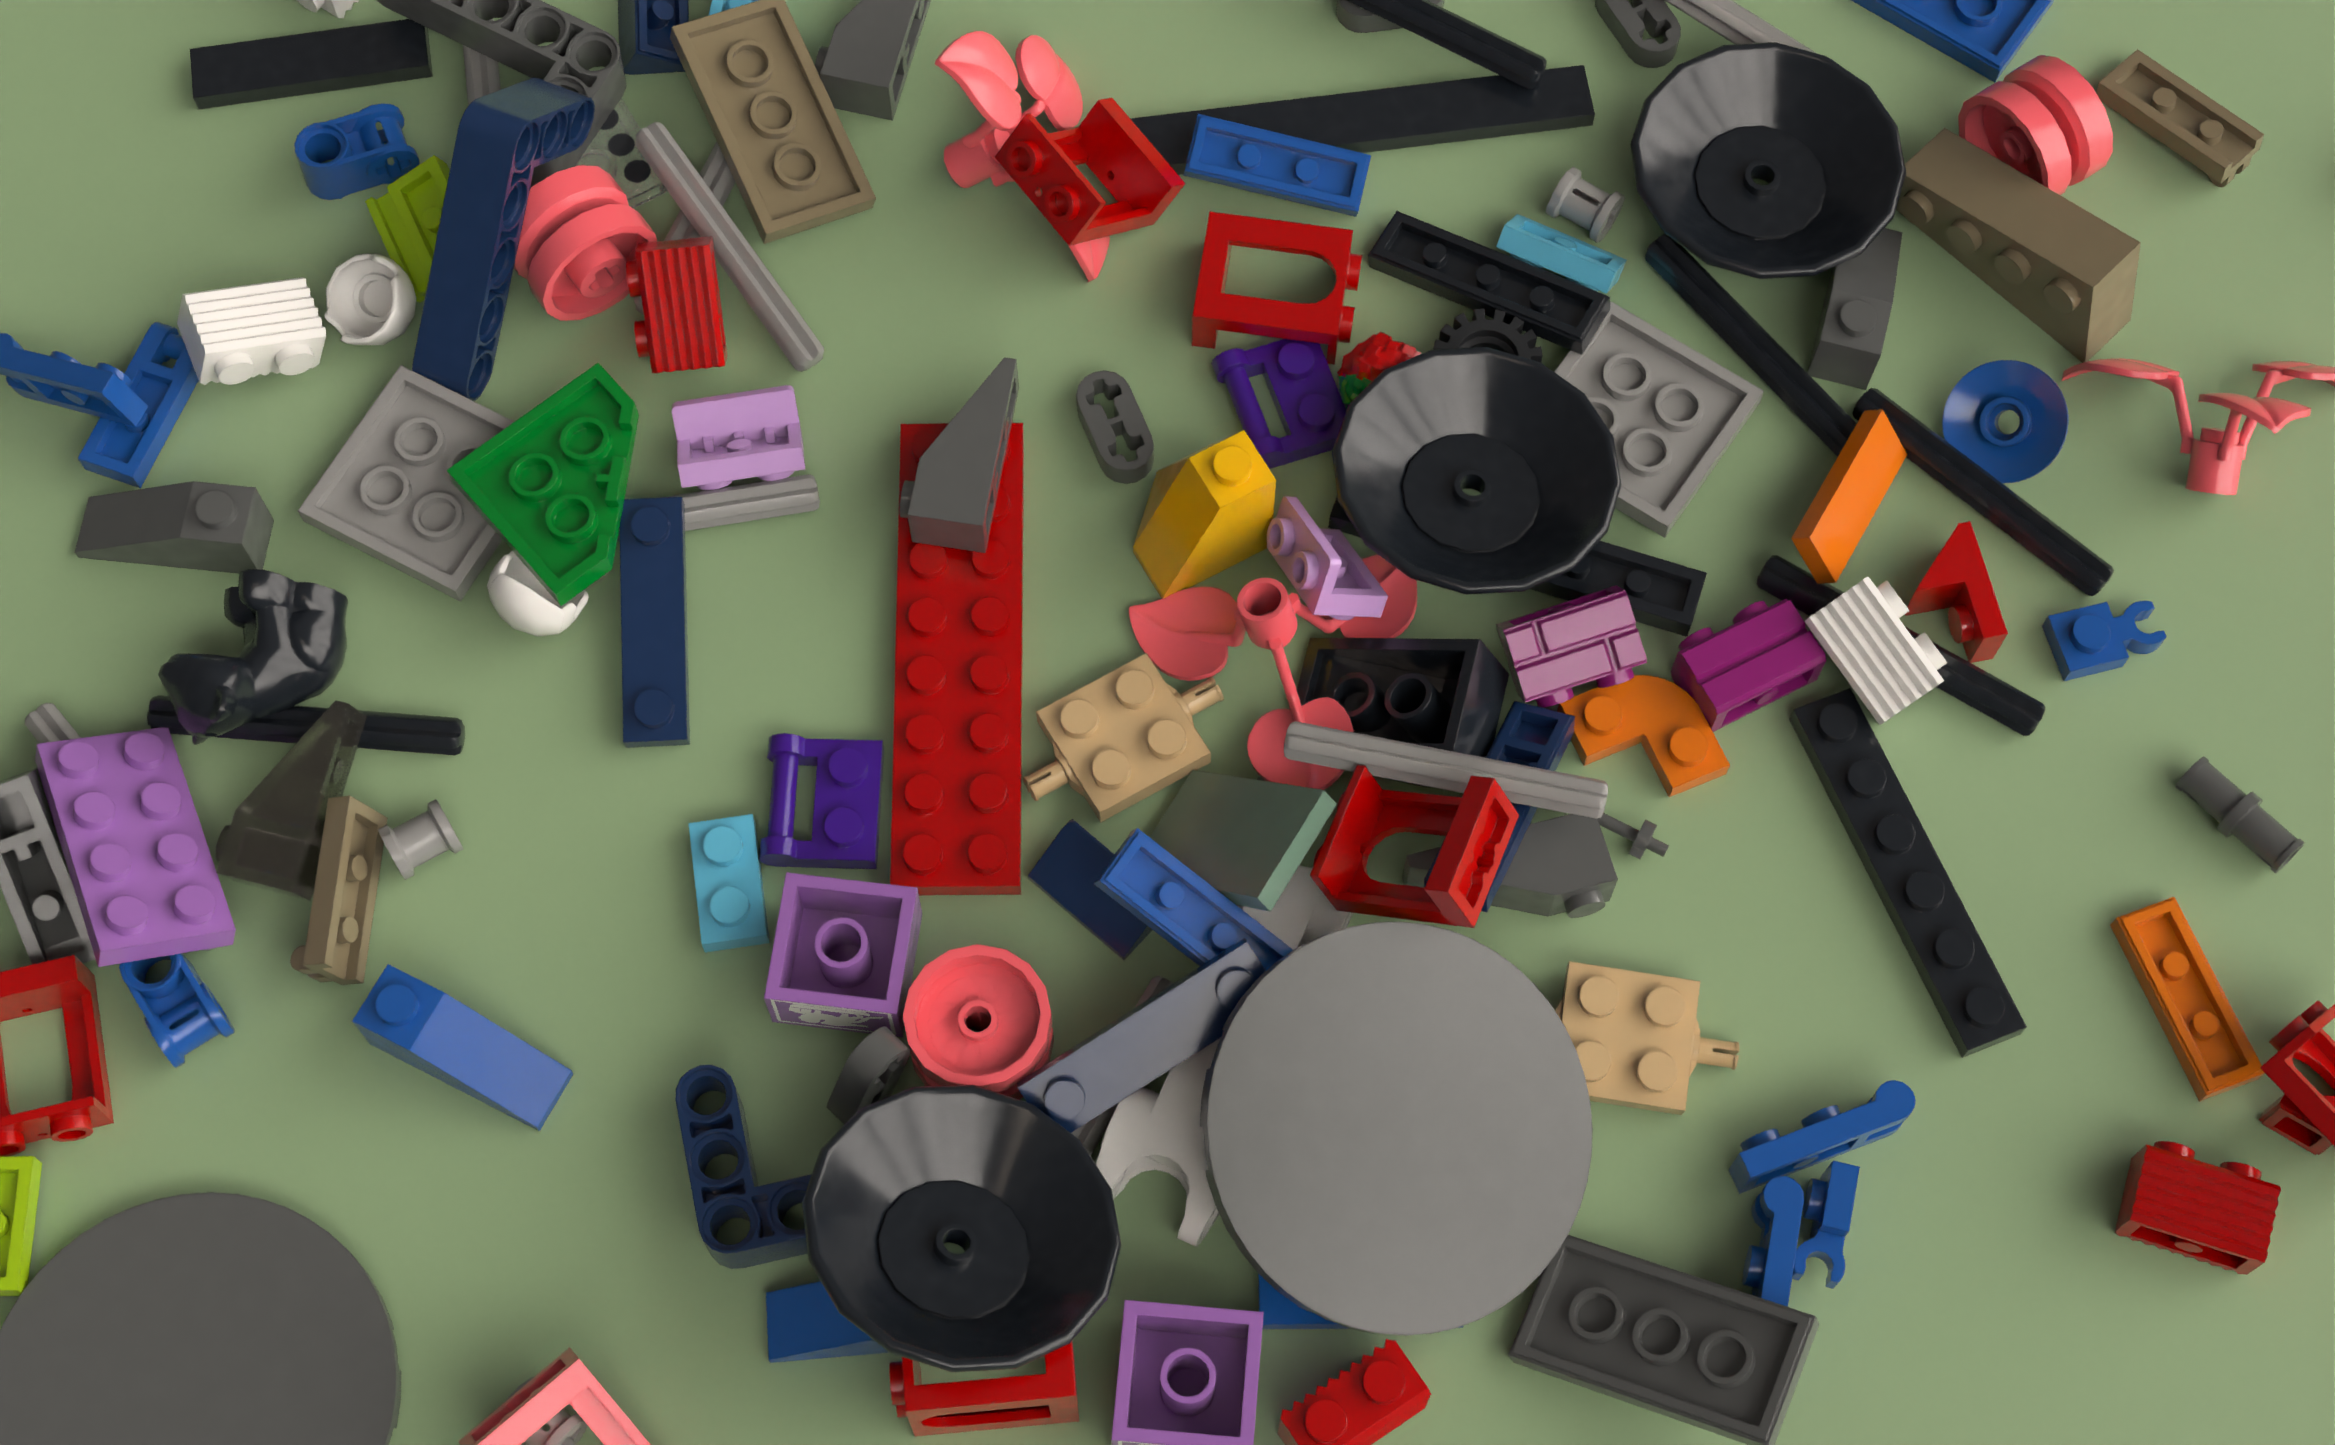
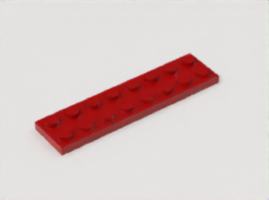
(959, 697)

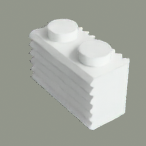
(251, 331)
(1876, 649)

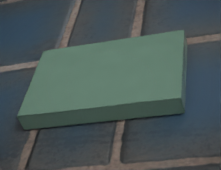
(1243, 833)

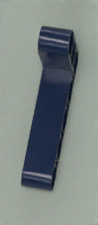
(482, 223)
(739, 1193)

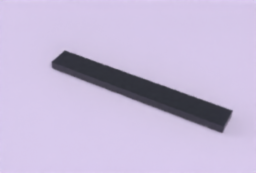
(1398, 114)

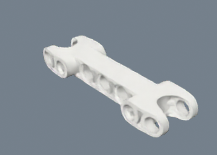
(1164, 1128)

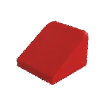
(2292, 1124)

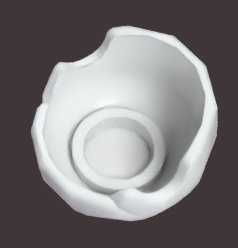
(370, 300)
(525, 601)

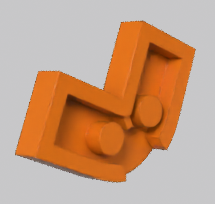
(1659, 718)

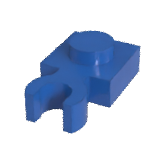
(2094, 642)

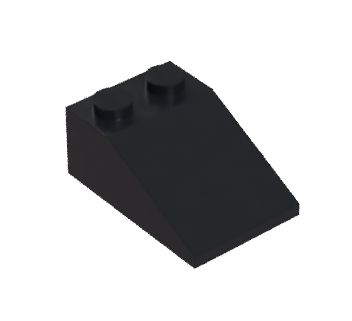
(1411, 689)

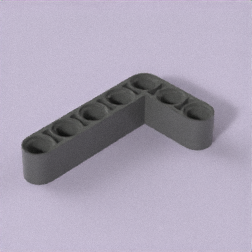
(515, 43)

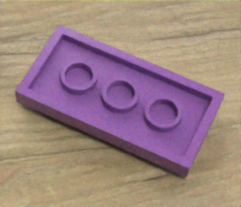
(134, 846)

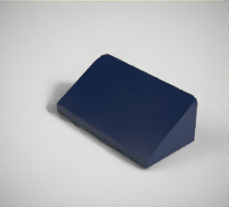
(646, 32)
(1068, 876)

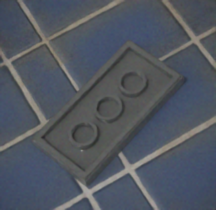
(1665, 1341)

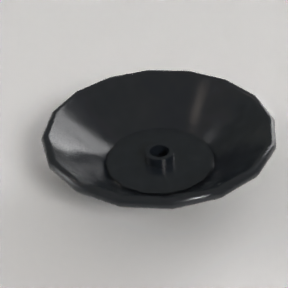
(1776, 119)
(1487, 427)
(974, 1175)

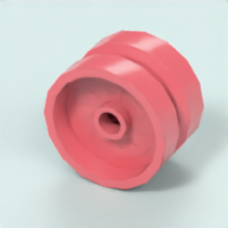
(2041, 123)
(578, 242)
(995, 996)

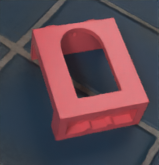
(544, 1396)

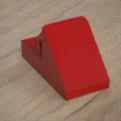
(1963, 585)

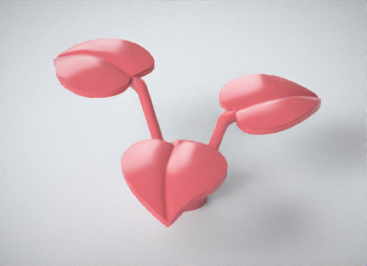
(990, 82)
(2219, 452)
(1191, 636)

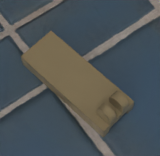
(2180, 117)
(343, 894)

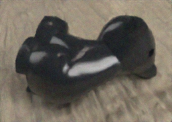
(289, 655)

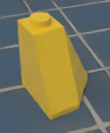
(1205, 514)

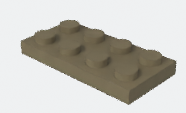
(772, 118)

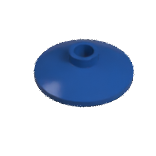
(1982, 397)

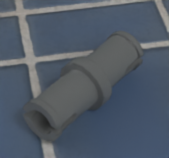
(2239, 814)

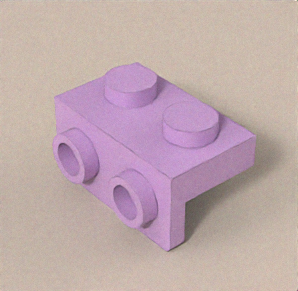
(738, 437)
(1323, 565)

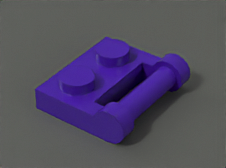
(1300, 391)
(844, 803)

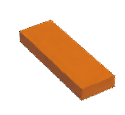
(1849, 496)
(2187, 999)

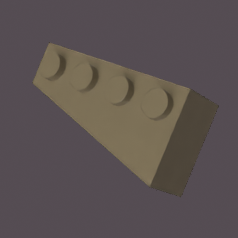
(2024, 242)

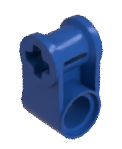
(357, 152)
(178, 1008)

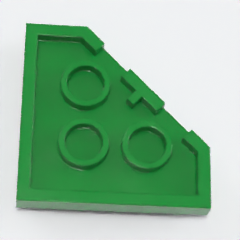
(558, 482)

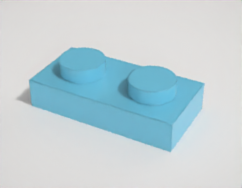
(1560, 253)
(728, 883)

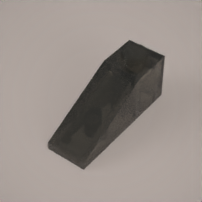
(281, 823)

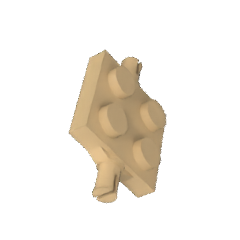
(1123, 737)
(1637, 1036)

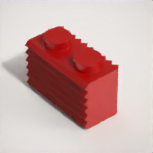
(679, 304)
(2198, 1207)
(1358, 1404)

